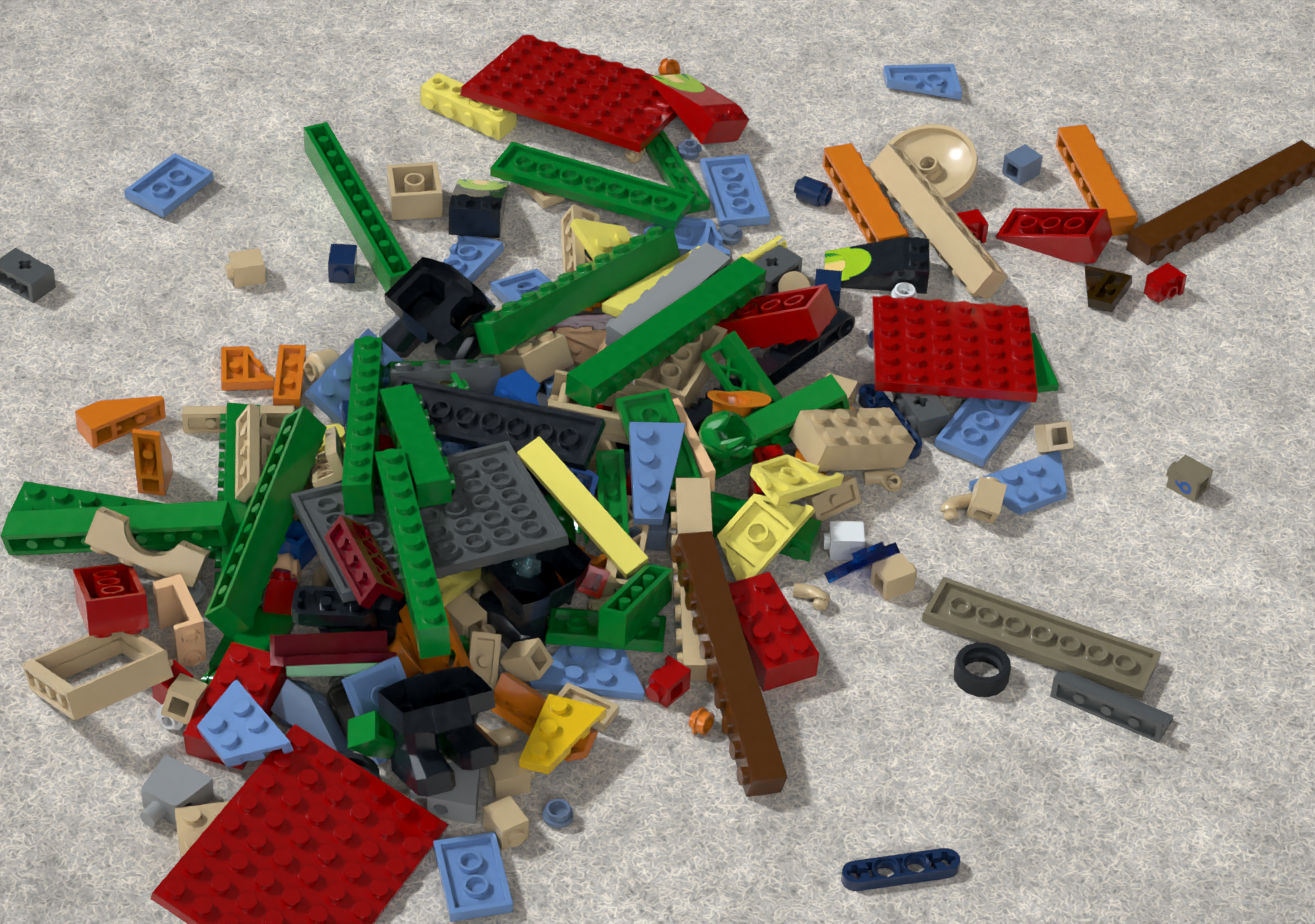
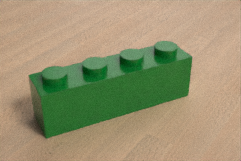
(635, 605)

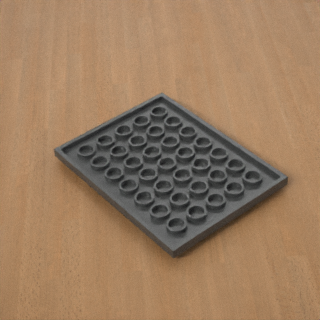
(491, 517)

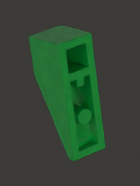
(371, 736)

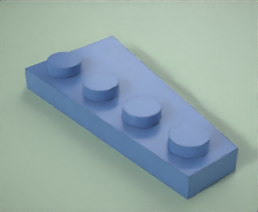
(473, 255)
(653, 463)

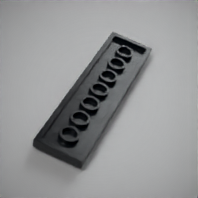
(487, 419)

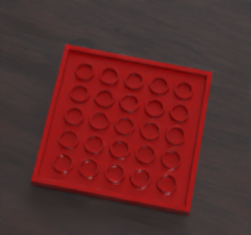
(953, 349)

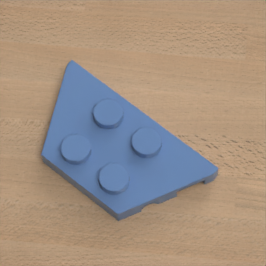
(694, 233)
(1032, 483)
(594, 670)
(240, 728)

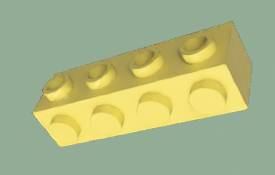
(444, 97)

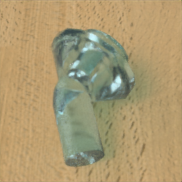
(527, 566)

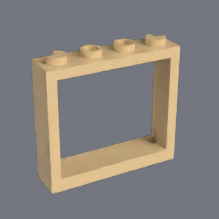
(48, 670)

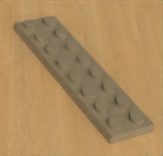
(1042, 637)

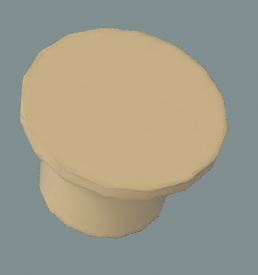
(793, 281)

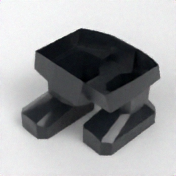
(432, 305)
(520, 604)
(324, 609)
(435, 715)

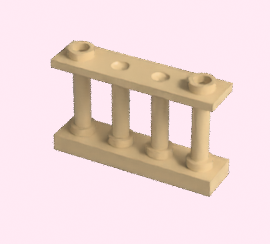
(613, 430)

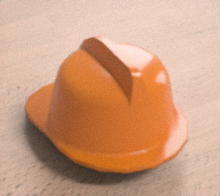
(738, 401)
(403, 647)

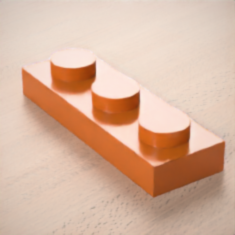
(289, 375)

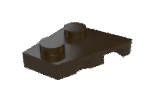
(1105, 287)

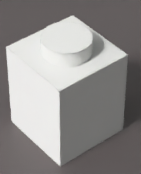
(844, 539)

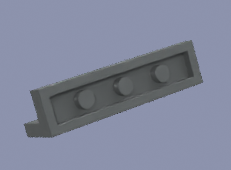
(1110, 705)

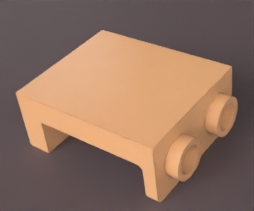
(177, 608)

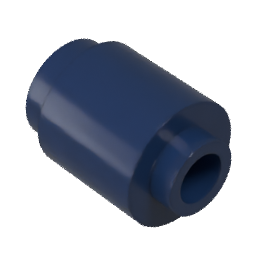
(813, 191)

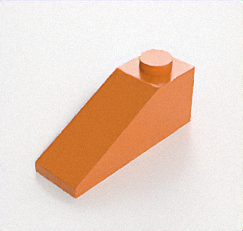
(117, 417)
(152, 462)

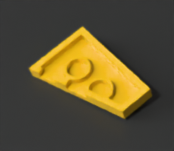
(556, 732)

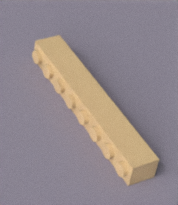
(938, 222)
(691, 515)

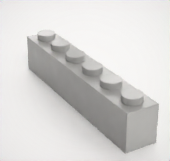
(684, 277)

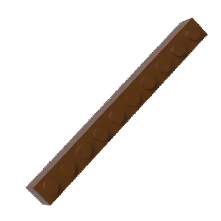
(1222, 203)
(728, 664)

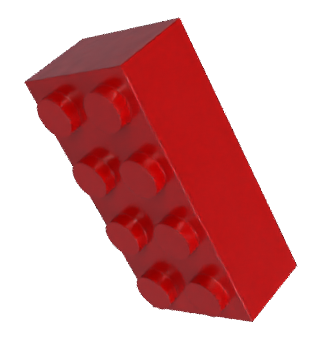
(782, 317)
(111, 600)
(773, 633)
(258, 678)

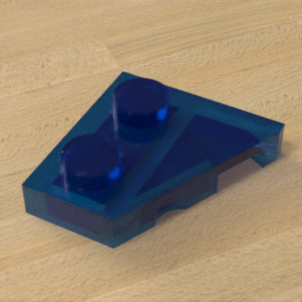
(863, 559)

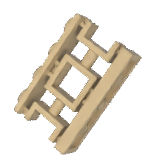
(253, 447)

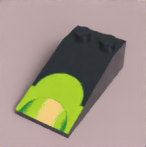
(477, 208)
(882, 264)

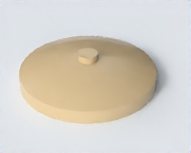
(942, 156)

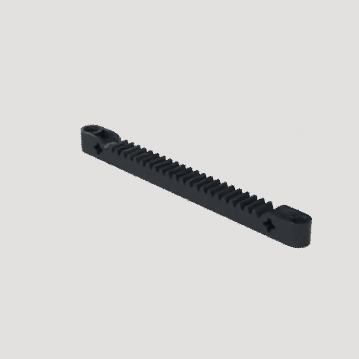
(776, 365)

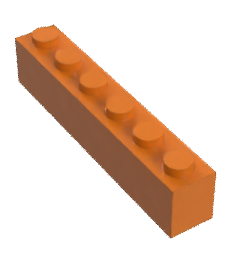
(1095, 177)
(861, 194)

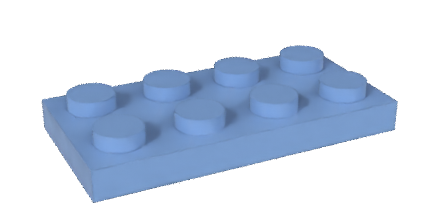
(734, 191)
(336, 381)
(980, 428)

